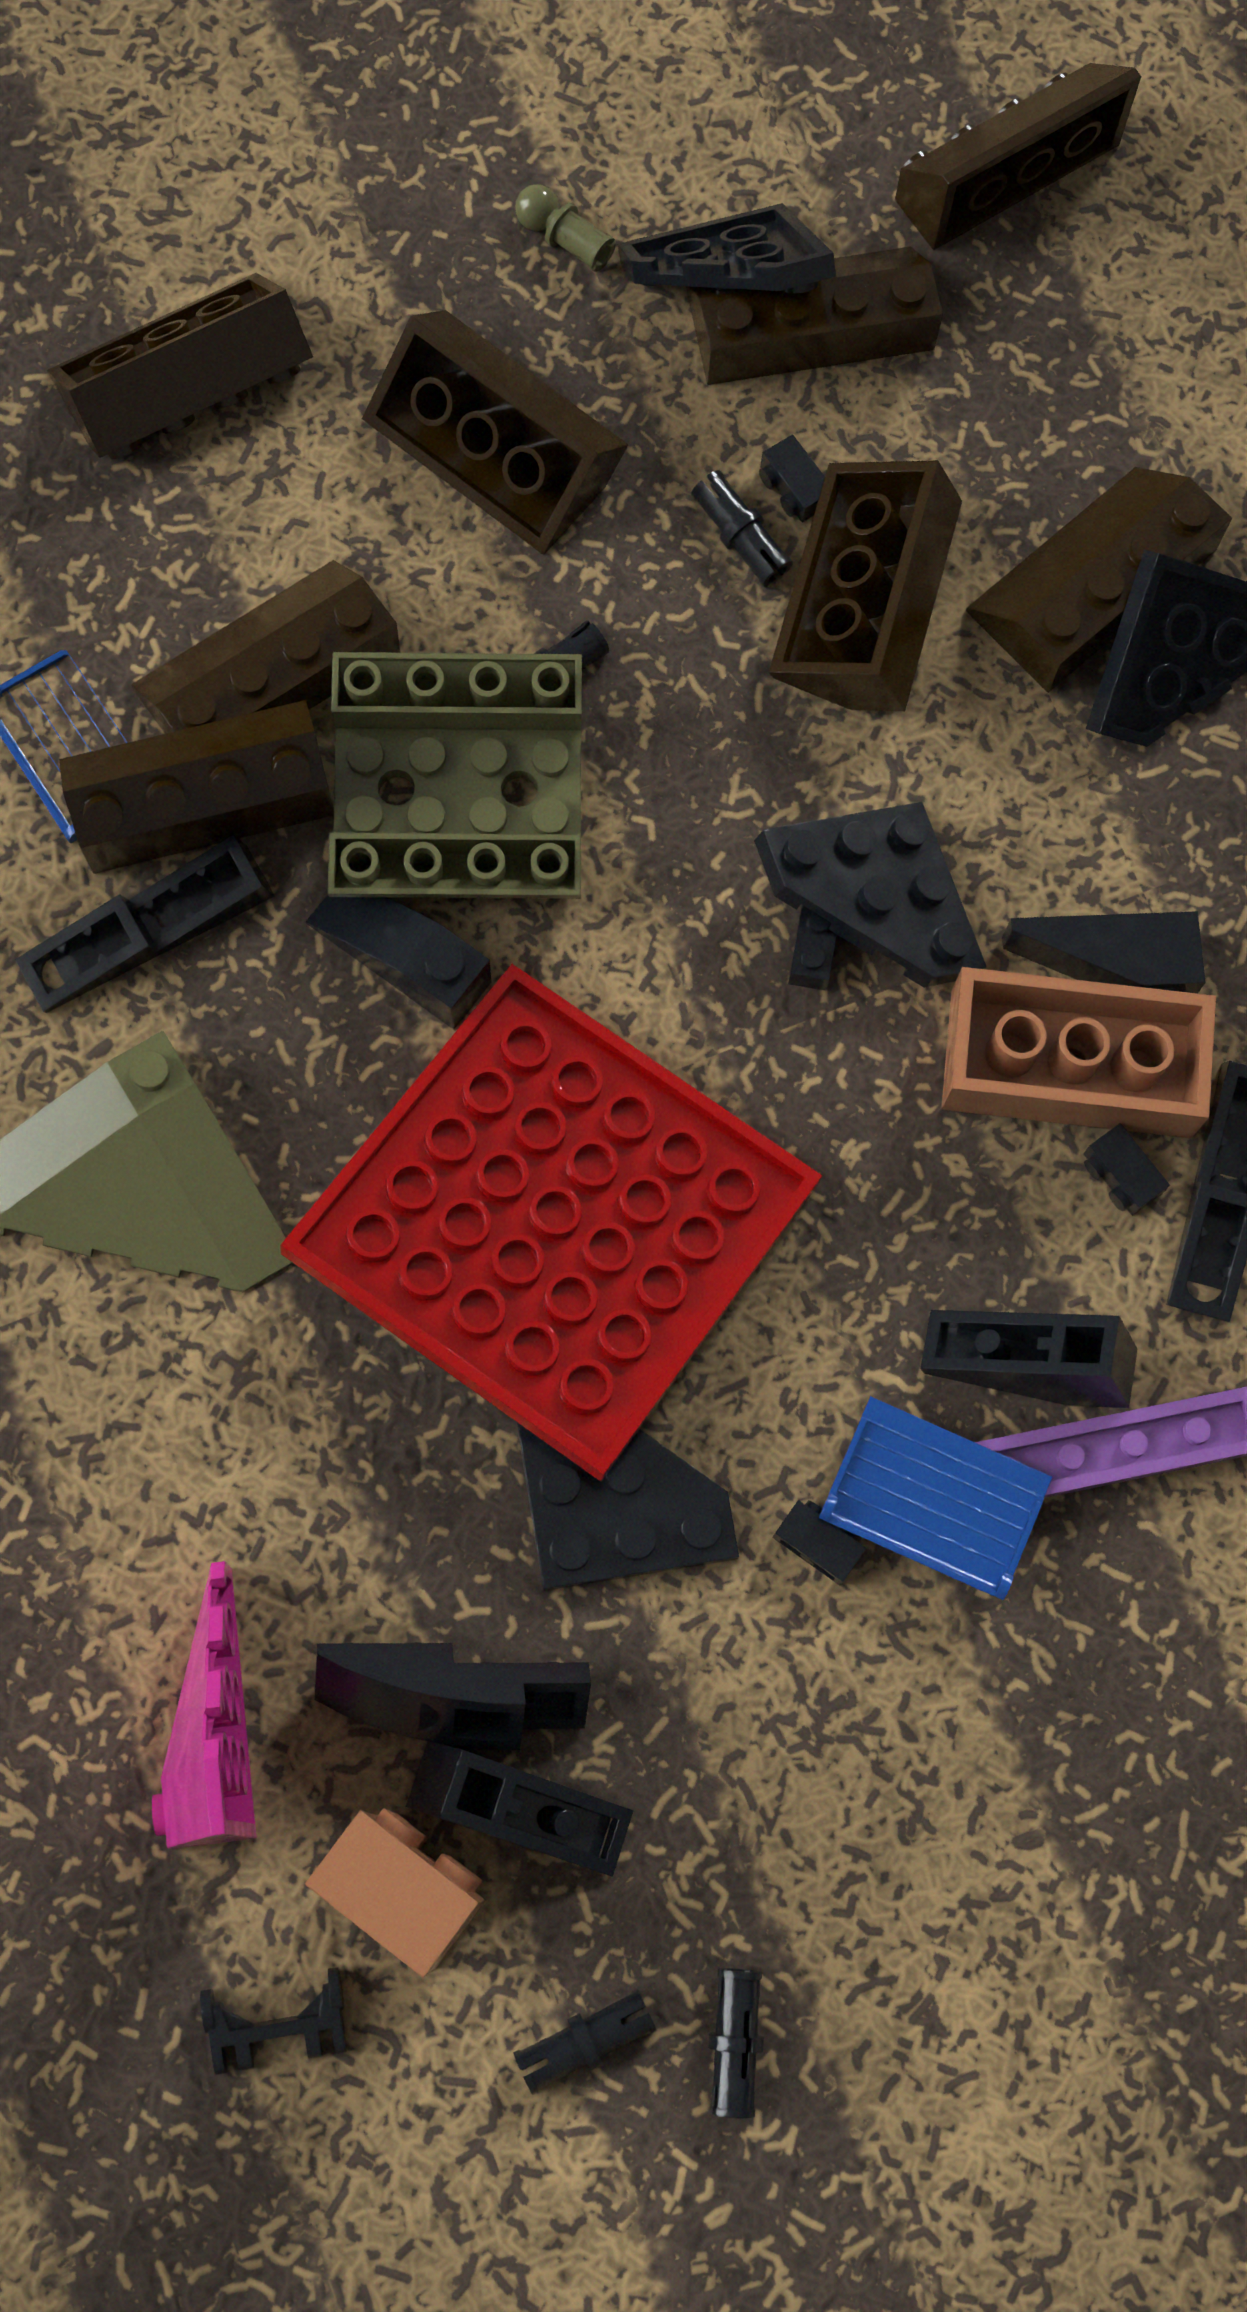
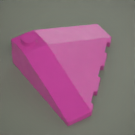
(207, 1758)

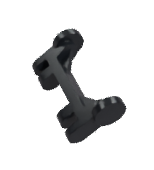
(230, 2029)

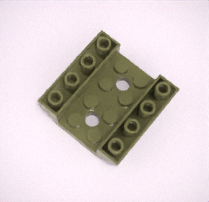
(459, 735)

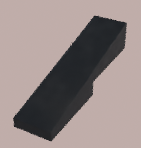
(128, 931)
(1216, 1221)

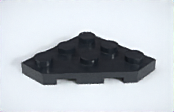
(740, 251)
(1173, 646)
(878, 886)
(637, 1521)

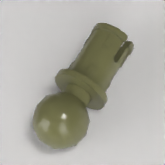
(540, 210)

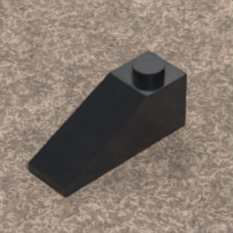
(1115, 948)
(407, 952)
(1034, 1355)
(519, 1807)

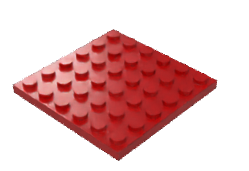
(552, 1219)

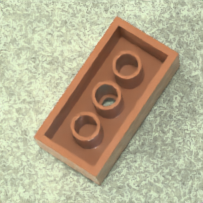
(1138, 1046)
(398, 1890)

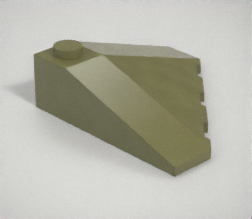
(141, 1174)

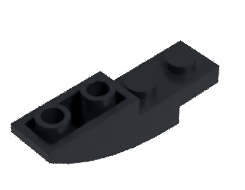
(432, 1699)

